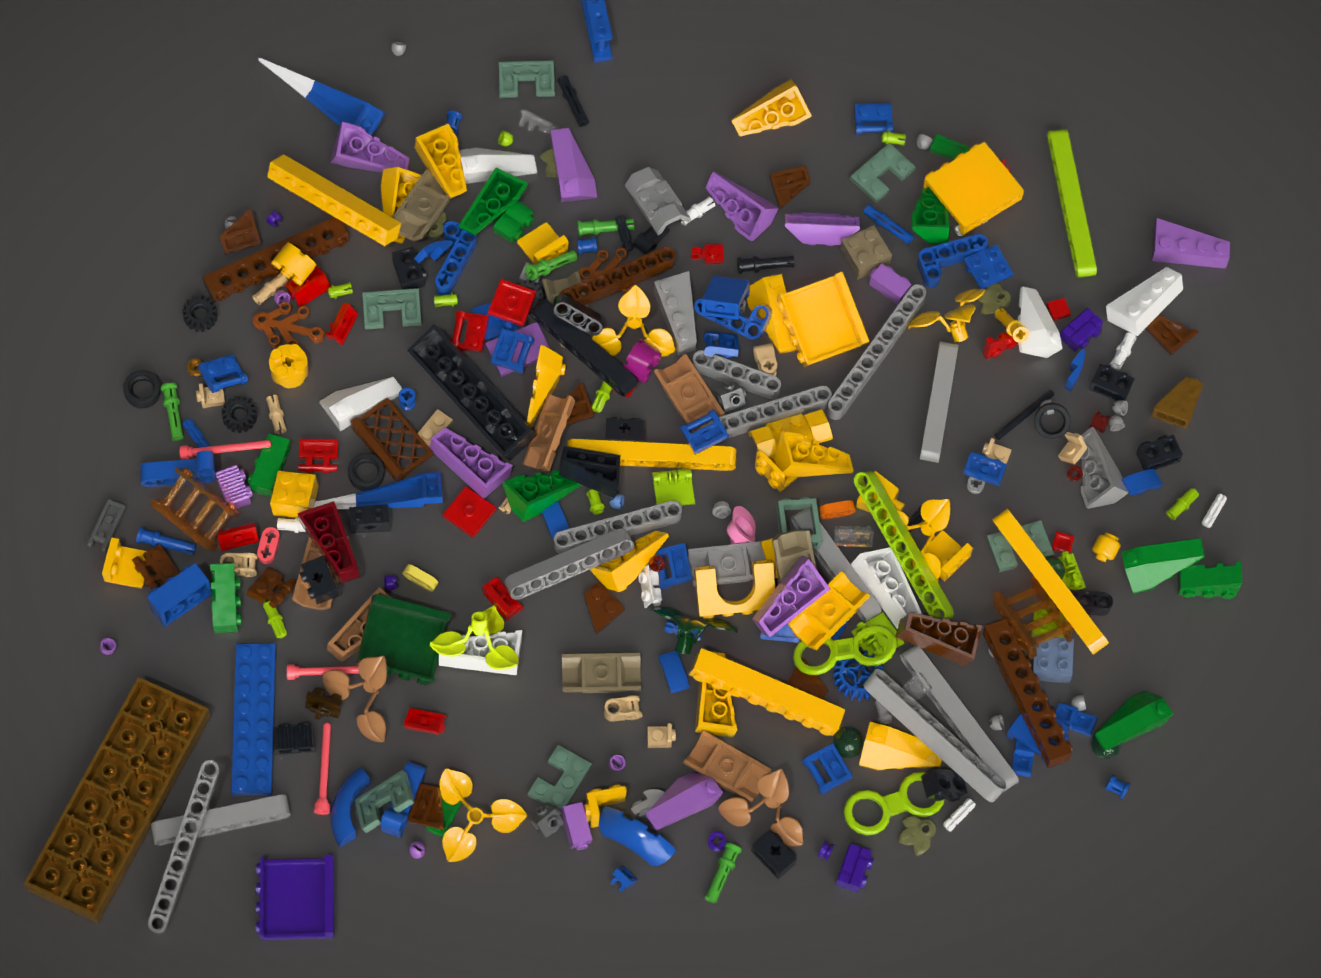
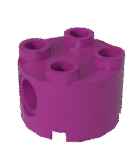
(641, 360)

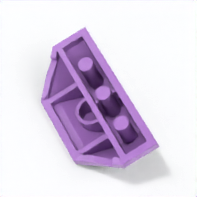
(821, 227)

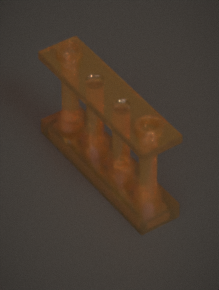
(178, 517)
(1030, 644)

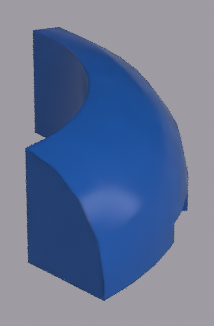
(342, 806)
(635, 836)

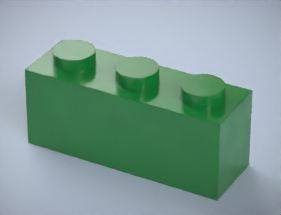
(268, 464)

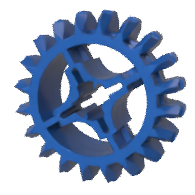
(841, 670)

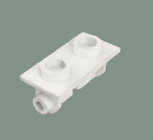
(650, 594)

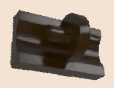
(322, 705)

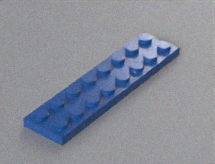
(253, 720)

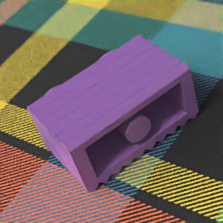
(233, 487)

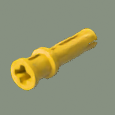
(1013, 327)

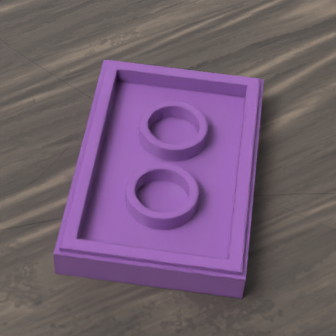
(531, 330)

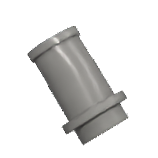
(884, 715)

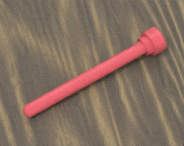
(188, 452)
(294, 671)
(322, 805)

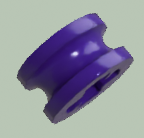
(716, 835)
(825, 850)

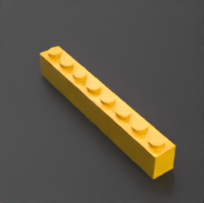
(334, 200)
(767, 692)

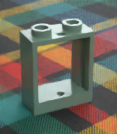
(802, 503)

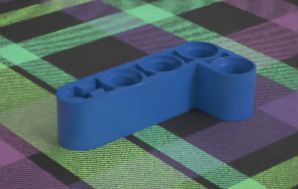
(969, 244)
(452, 260)
(747, 322)
(163, 472)
(394, 822)

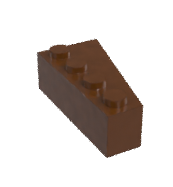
(941, 636)

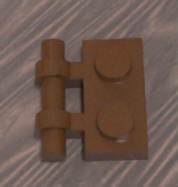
(160, 565)
(267, 583)

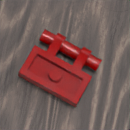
(318, 450)

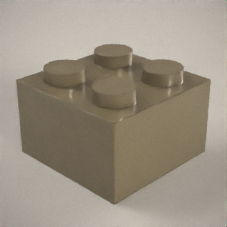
(865, 251)

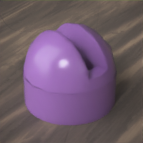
(284, 294)
(111, 644)
(618, 759)
(414, 852)

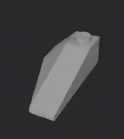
(1100, 475)

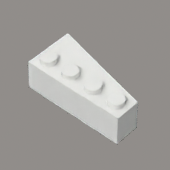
(1145, 302)
(886, 583)
(477, 648)

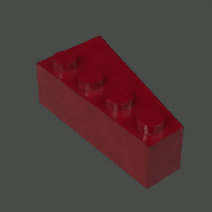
(329, 536)

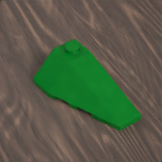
(495, 197)
(931, 218)
(535, 493)
(1155, 563)
(1135, 717)

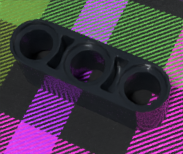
(582, 322)
(1093, 600)

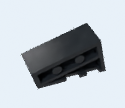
(591, 469)

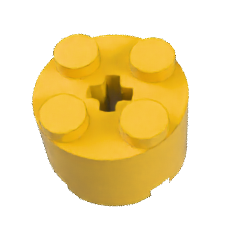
(293, 263)
(287, 356)

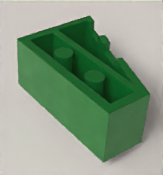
(1210, 582)
(225, 598)

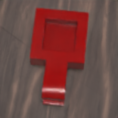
(711, 253)

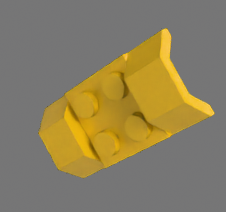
(811, 425)
(828, 612)

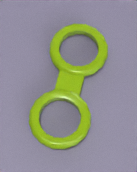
(847, 649)
(890, 805)

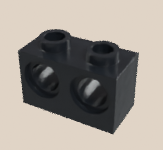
(405, 270)
(1110, 387)
(1161, 457)
(943, 785)

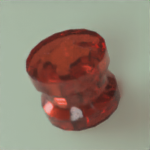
(1100, 422)

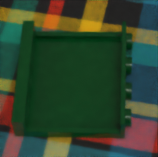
(403, 636)

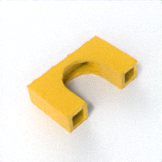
(711, 603)

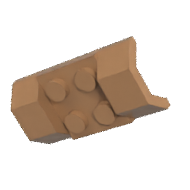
(687, 391)
(549, 431)
(300, 594)
(727, 766)

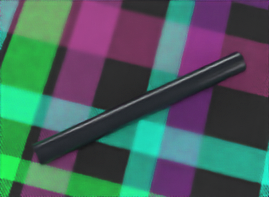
(1023, 415)

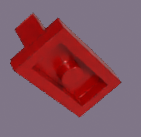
(342, 324)
(237, 536)
(425, 721)

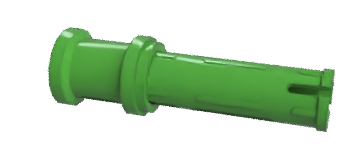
(596, 226)
(545, 266)
(171, 402)
(726, 864)

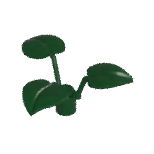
(685, 638)

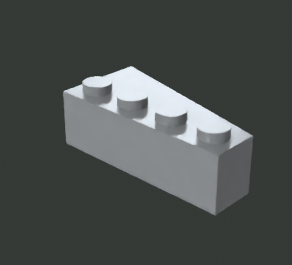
(676, 306)

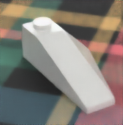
(480, 163)
(1043, 334)
(356, 401)

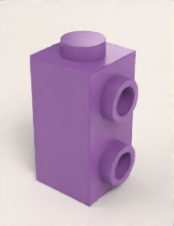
(889, 283)
(576, 826)

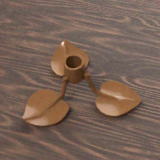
(374, 673)
(775, 791)

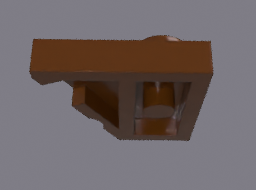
(789, 184)
(240, 234)
(1170, 334)
(582, 408)
(602, 607)
(807, 683)
(427, 808)

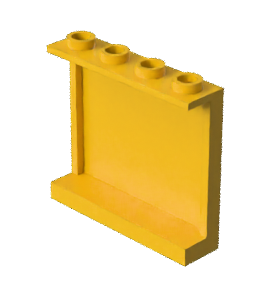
(974, 187)
(822, 320)

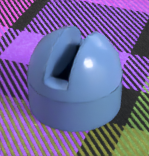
(617, 502)

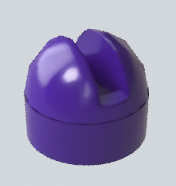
(273, 218)
(389, 582)

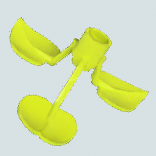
(482, 623)

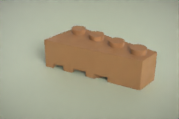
(348, 639)

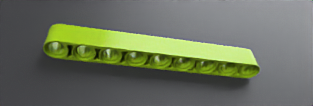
(1072, 203)
(895, 542)

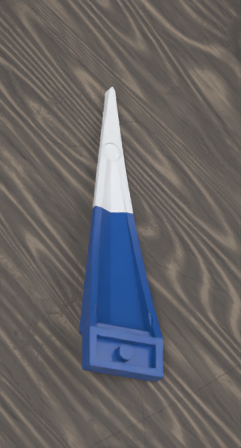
(332, 102)
(410, 492)

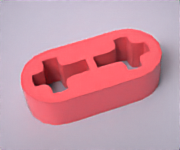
(273, 546)

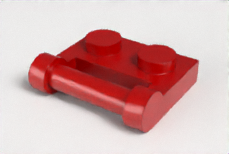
(475, 331)

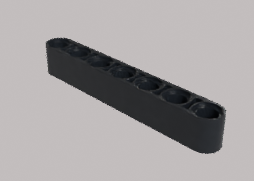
(584, 349)

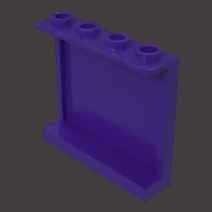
(295, 898)

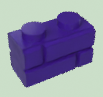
(1081, 330)
(854, 867)

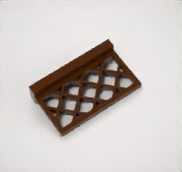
(375, 446)

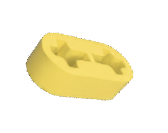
(420, 577)

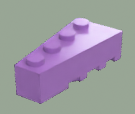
(1186, 246)
(469, 462)
(791, 597)

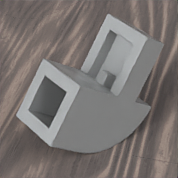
(641, 807)

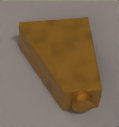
(1179, 403)

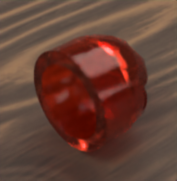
(1077, 477)
(655, 566)

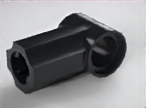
(648, 241)

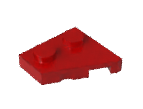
(994, 348)

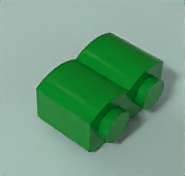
(514, 221)

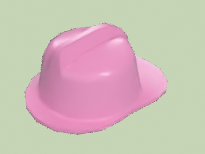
(741, 527)

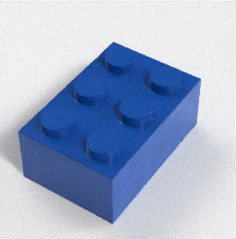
(179, 594)

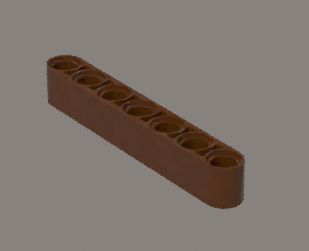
(623, 273)

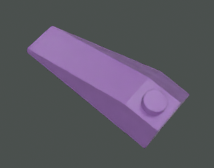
(362, 151)
(572, 171)
(745, 209)
(683, 798)

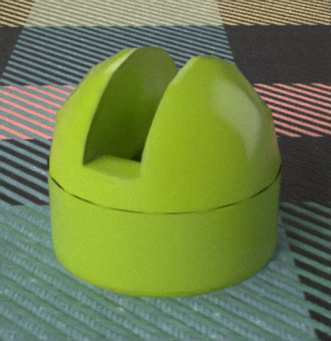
(505, 138)

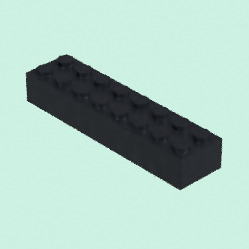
(472, 392)

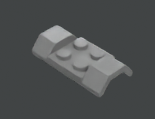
(655, 199)
(730, 561)

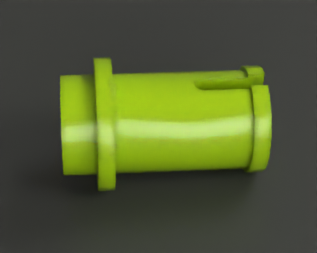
(892, 138)
(336, 291)
(446, 300)
(597, 506)

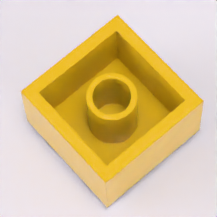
(293, 493)

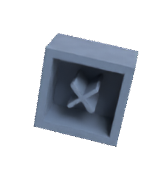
(1054, 661)

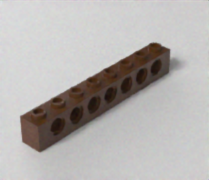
(264, 257)
(1051, 754)

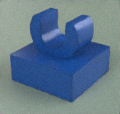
(625, 877)

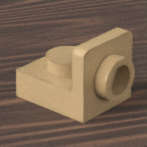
(208, 398)
(1073, 449)
(996, 451)
(661, 736)

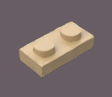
(434, 425)

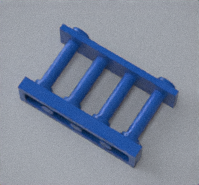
(598, 29)

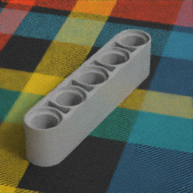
(747, 374)

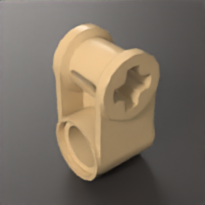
(765, 358)
(241, 563)
(624, 707)

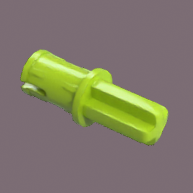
(602, 396)
(1182, 504)
(275, 620)

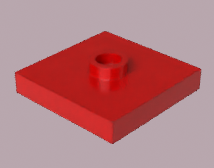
(511, 302)
(469, 512)

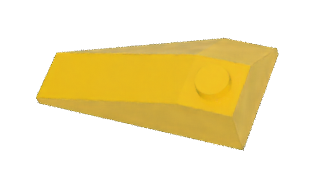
(776, 109)
(442, 158)
(395, 188)
(766, 292)
(548, 376)
(807, 458)
(624, 570)
(892, 748)

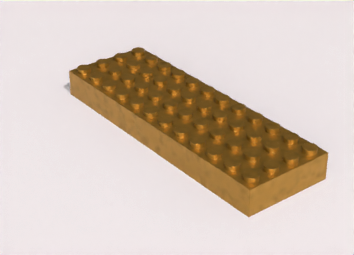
(117, 800)

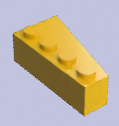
(715, 710)

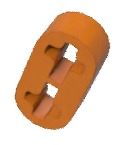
(837, 509)

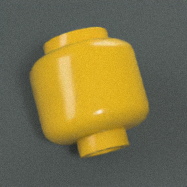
(1106, 547)

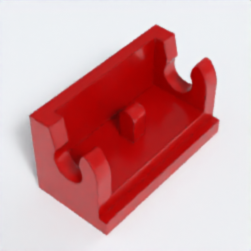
(310, 289)
(501, 598)

